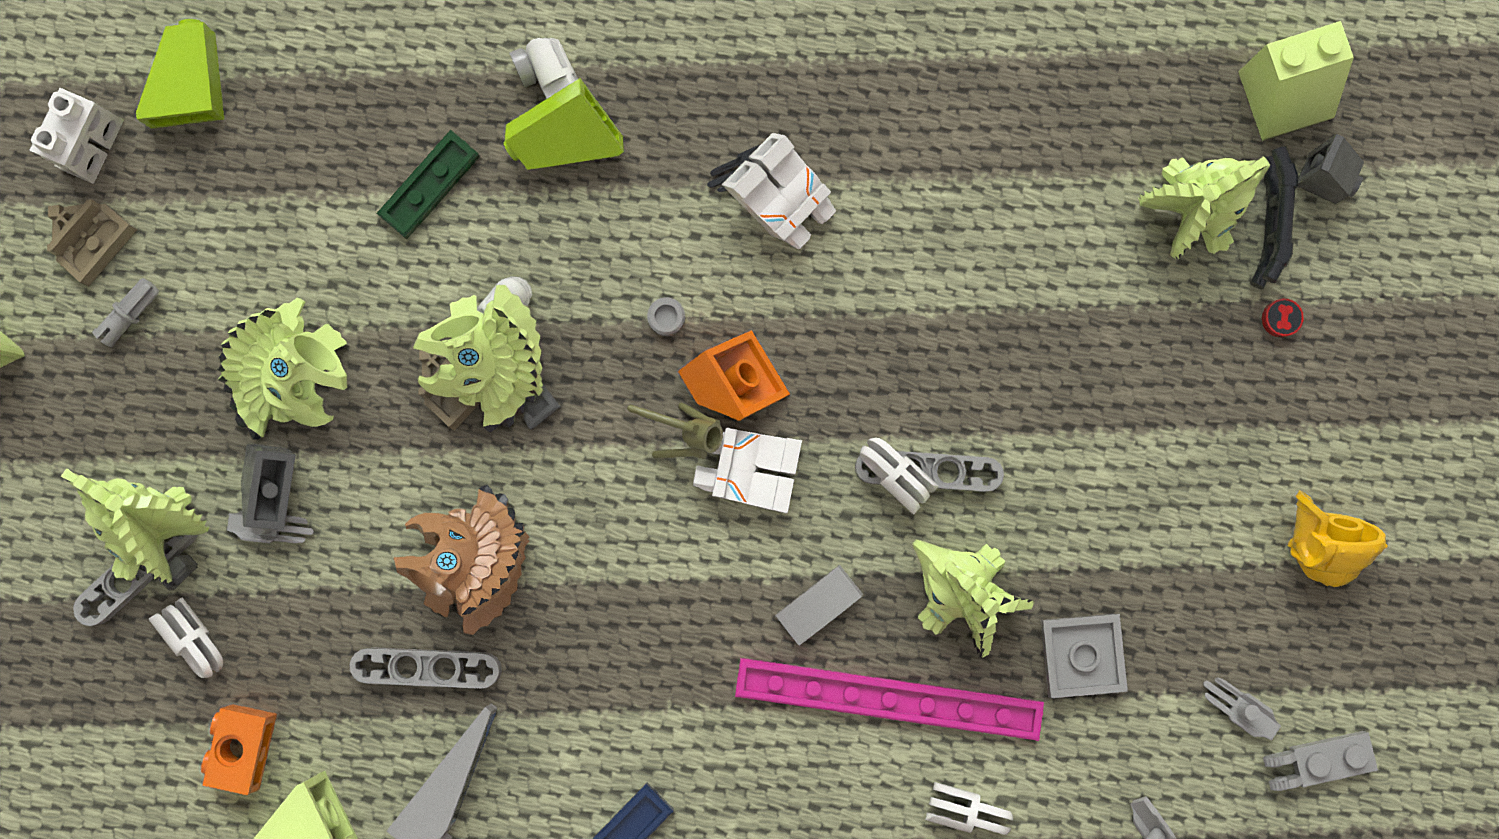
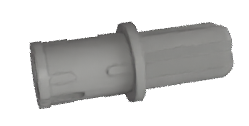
(126, 312)

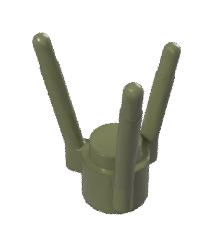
(700, 434)

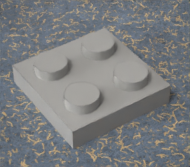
(1084, 655)

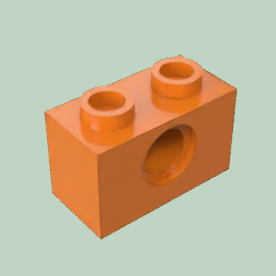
(254, 731)

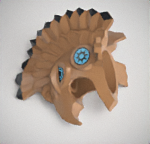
(472, 562)

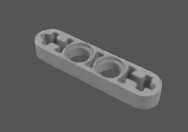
(929, 465)
(106, 581)
(426, 663)

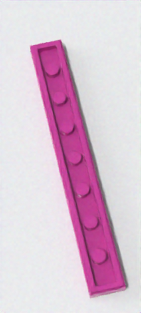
(889, 699)

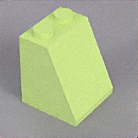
(1297, 80)
(309, 813)

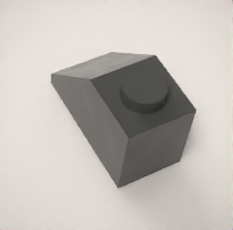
(1332, 170)
(266, 486)

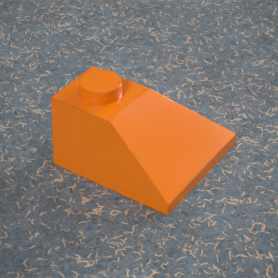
(734, 378)

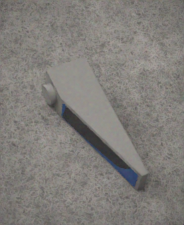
(440, 798)

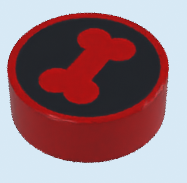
(1282, 318)

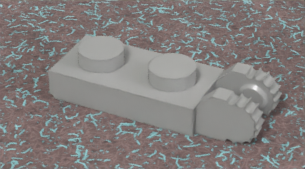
(1324, 761)

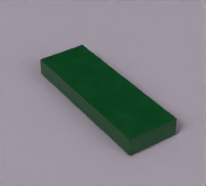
(428, 184)

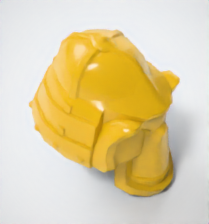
(1333, 545)

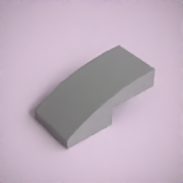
(819, 605)

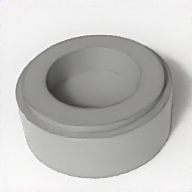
(523, 67)
(666, 316)

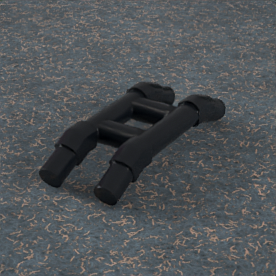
(1277, 250)

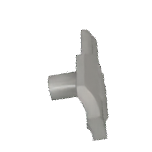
(235, 525)
(1244, 710)
(1149, 820)

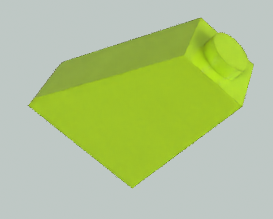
(183, 78)
(563, 130)

